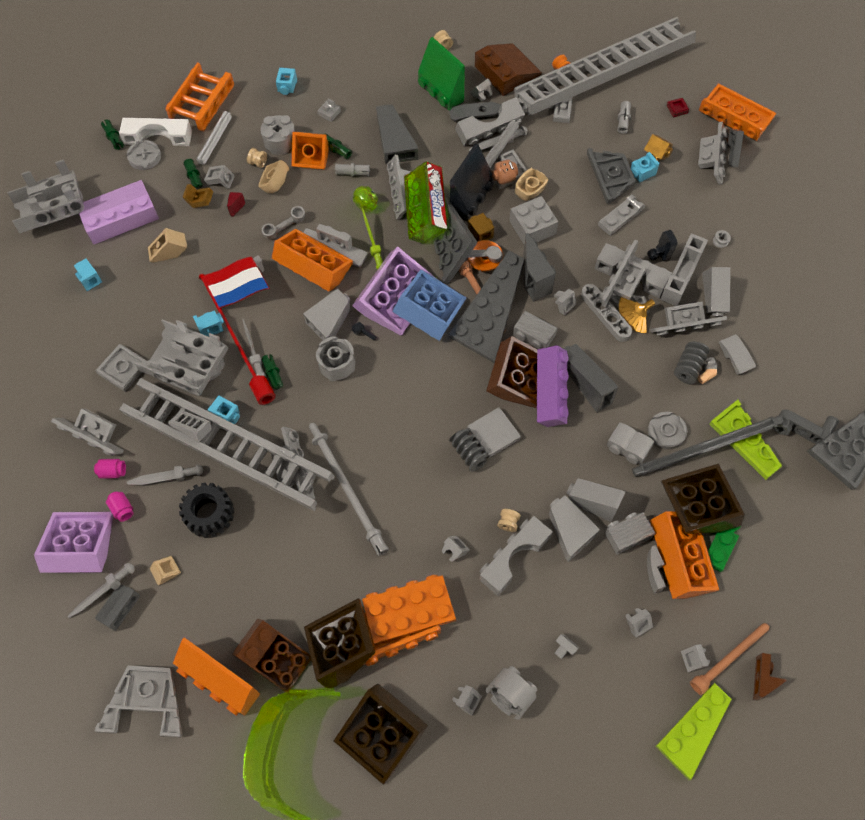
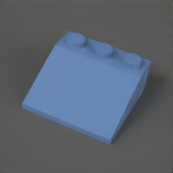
(429, 304)

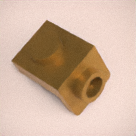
(199, 197)

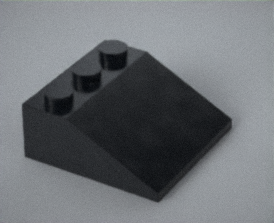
(470, 183)

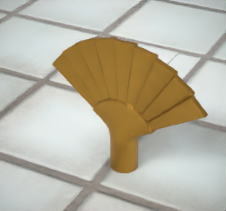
(635, 313)

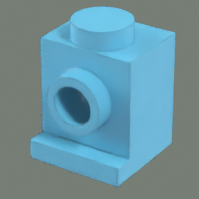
(284, 84)
(645, 167)
(87, 275)
(209, 323)
(222, 406)

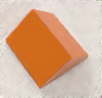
(309, 150)

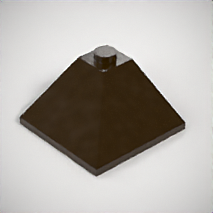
(339, 644)

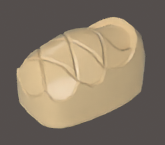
(273, 176)
(530, 184)

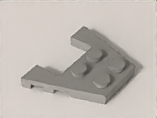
(144, 690)

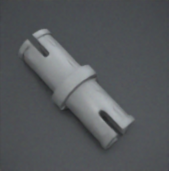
(623, 123)
(352, 169)

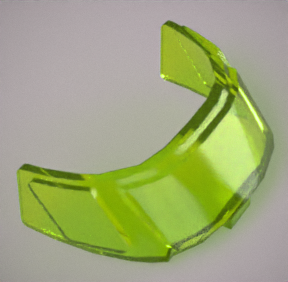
(263, 747)

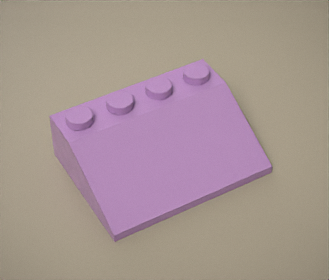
(117, 212)
(385, 289)

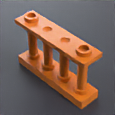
(208, 107)

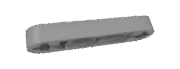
(602, 314)

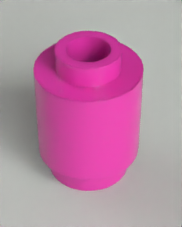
(110, 468)
(119, 506)

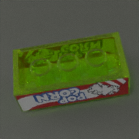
(425, 202)

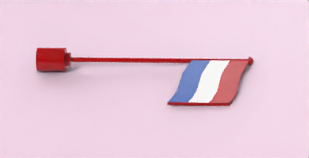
(230, 287)

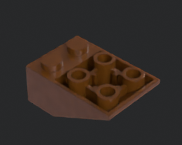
(272, 655)

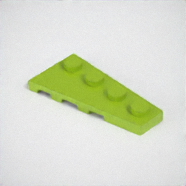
(751, 448)
(693, 732)

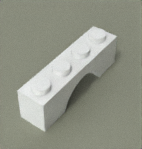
(139, 129)

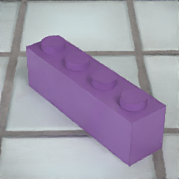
(552, 386)

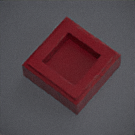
(677, 107)

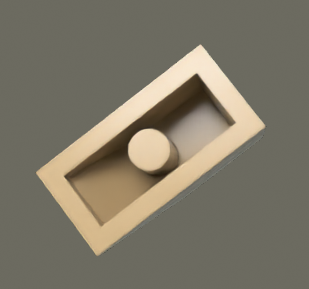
(167, 246)

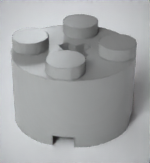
(277, 134)
(335, 358)
(512, 692)

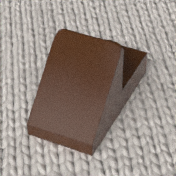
(763, 681)

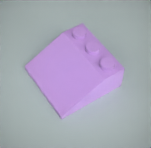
(74, 542)

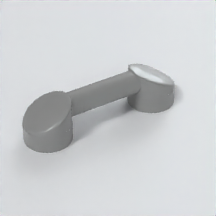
(297, 216)
(493, 253)

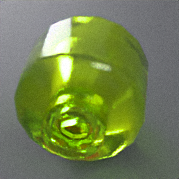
(365, 198)

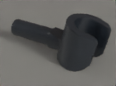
(358, 327)

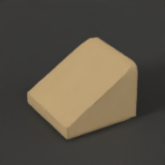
(164, 570)

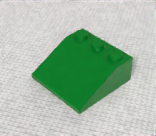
(442, 75)

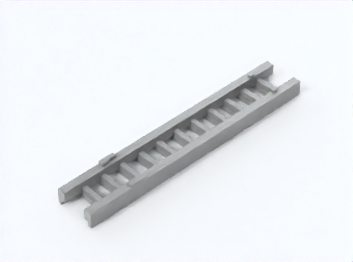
(604, 57)
(233, 430)

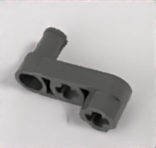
(804, 427)

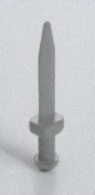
(488, 143)
(255, 359)
(178, 474)
(113, 582)

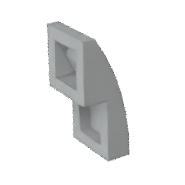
(738, 354)
(654, 564)

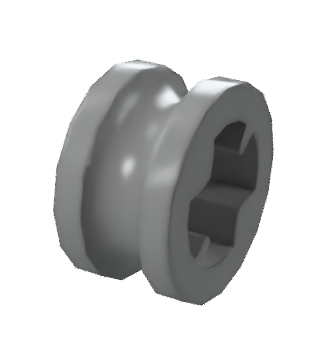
(721, 243)

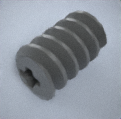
(691, 362)
(468, 449)

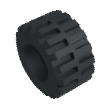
(197, 498)

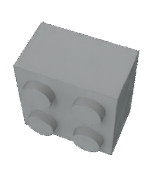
(534, 218)

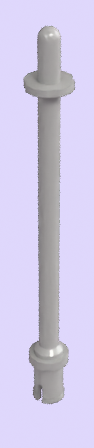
(373, 534)

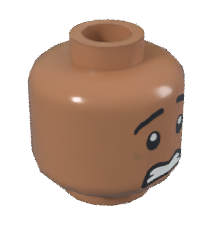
(505, 171)

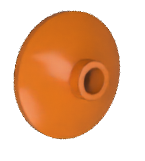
(478, 262)

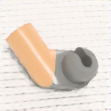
(710, 370)

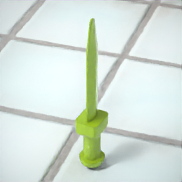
(375, 250)

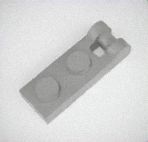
(621, 215)

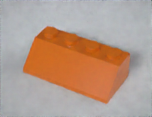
(311, 259)
(684, 558)
(215, 677)

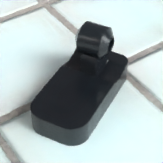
(665, 247)

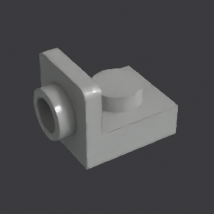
(219, 174)

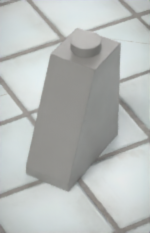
(717, 290)
(328, 314)
(595, 498)
(571, 526)

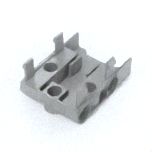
(47, 199)
(180, 356)

